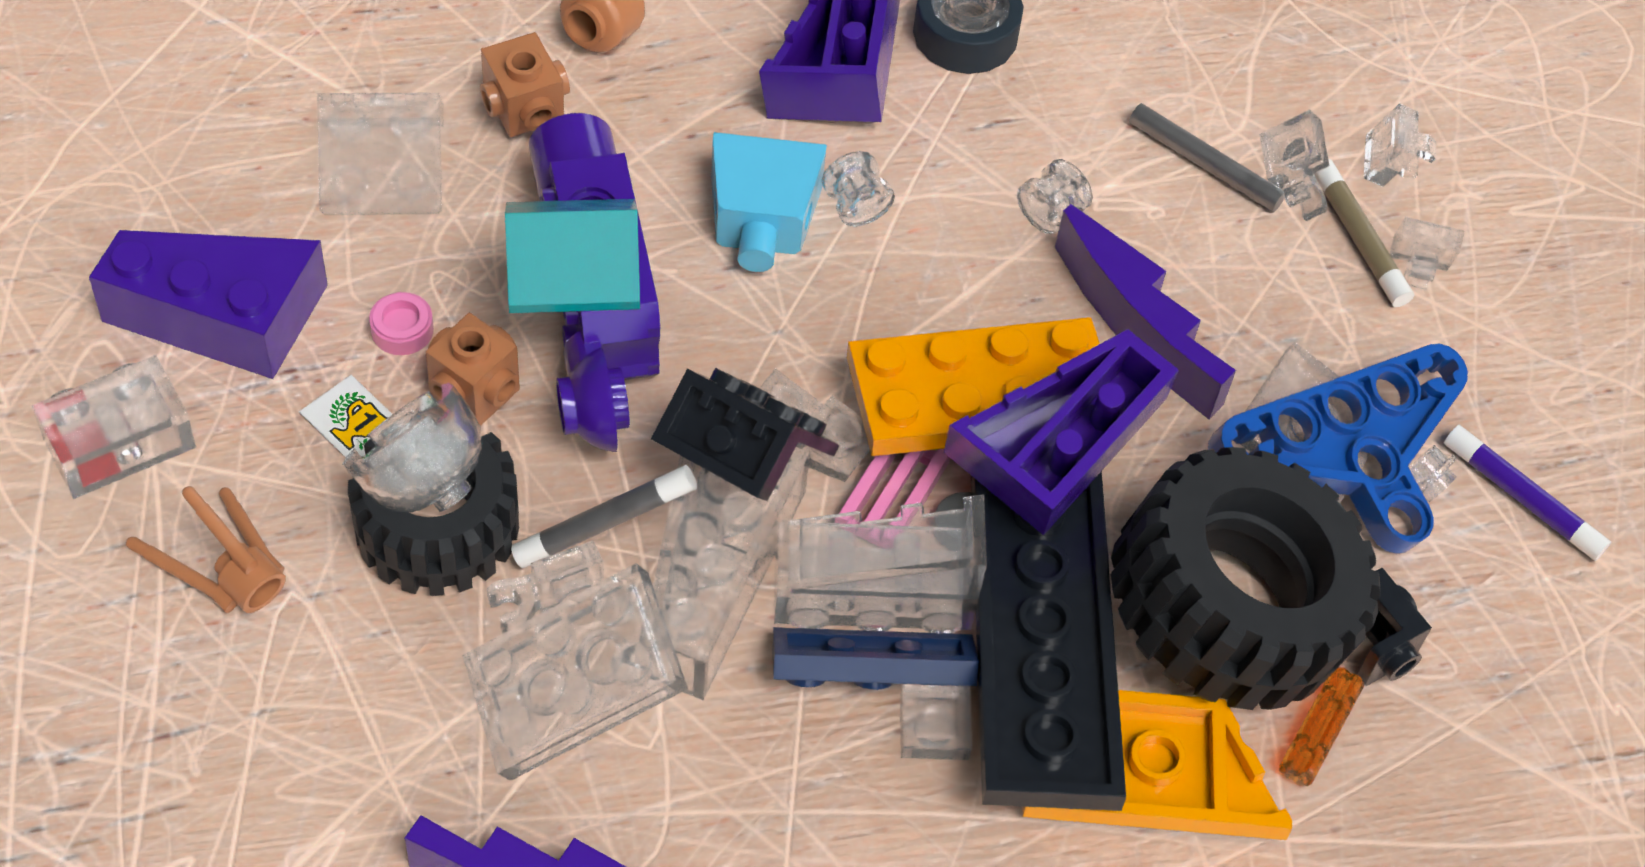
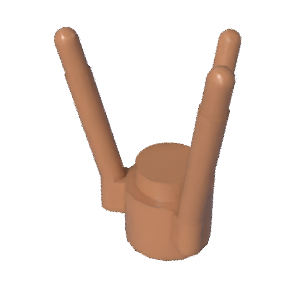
(246, 574)

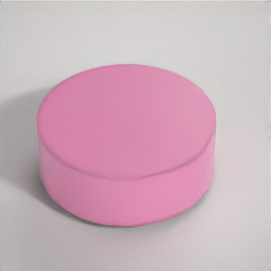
(401, 323)

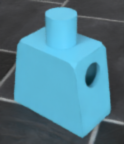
(764, 195)

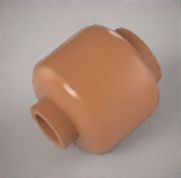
(601, 23)

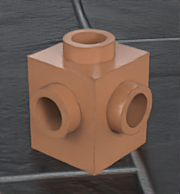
(522, 84)
(478, 363)

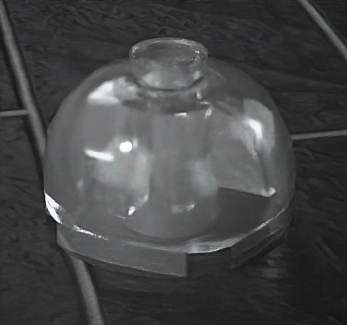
(421, 454)

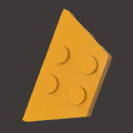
(1185, 772)

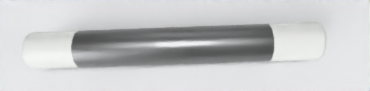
(604, 516)

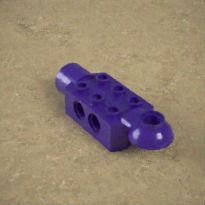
(578, 161)

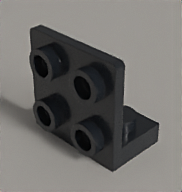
(737, 430)

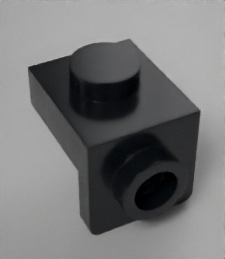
(1395, 634)

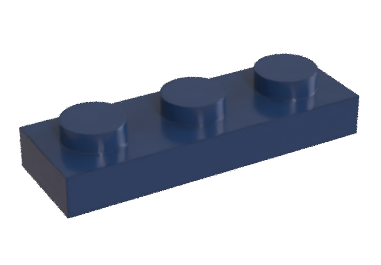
(873, 657)

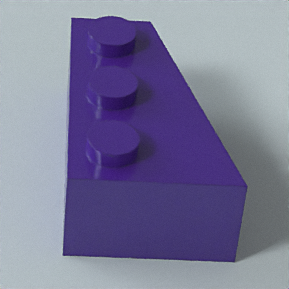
(833, 62)
(212, 293)
(1062, 431)

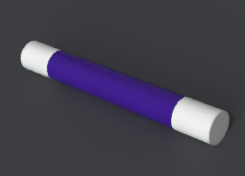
(1527, 492)

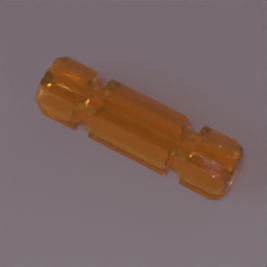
(1321, 727)

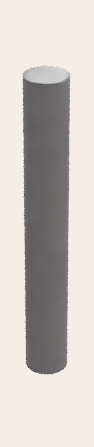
(1207, 157)

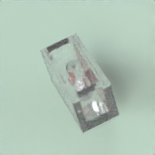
(114, 426)

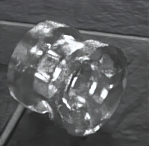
(857, 188)
(1046, 197)

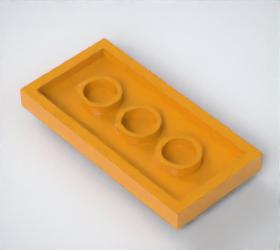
(925, 382)

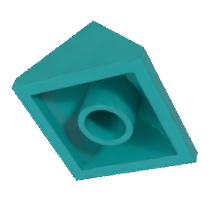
(572, 255)

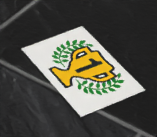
(346, 415)

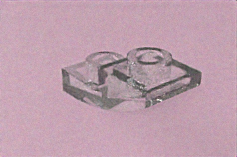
(842, 426)

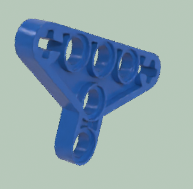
(1378, 428)

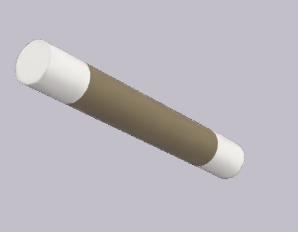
(1364, 236)

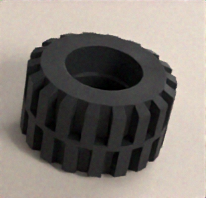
(444, 547)

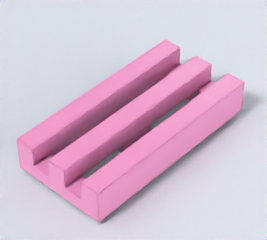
(936, 464)

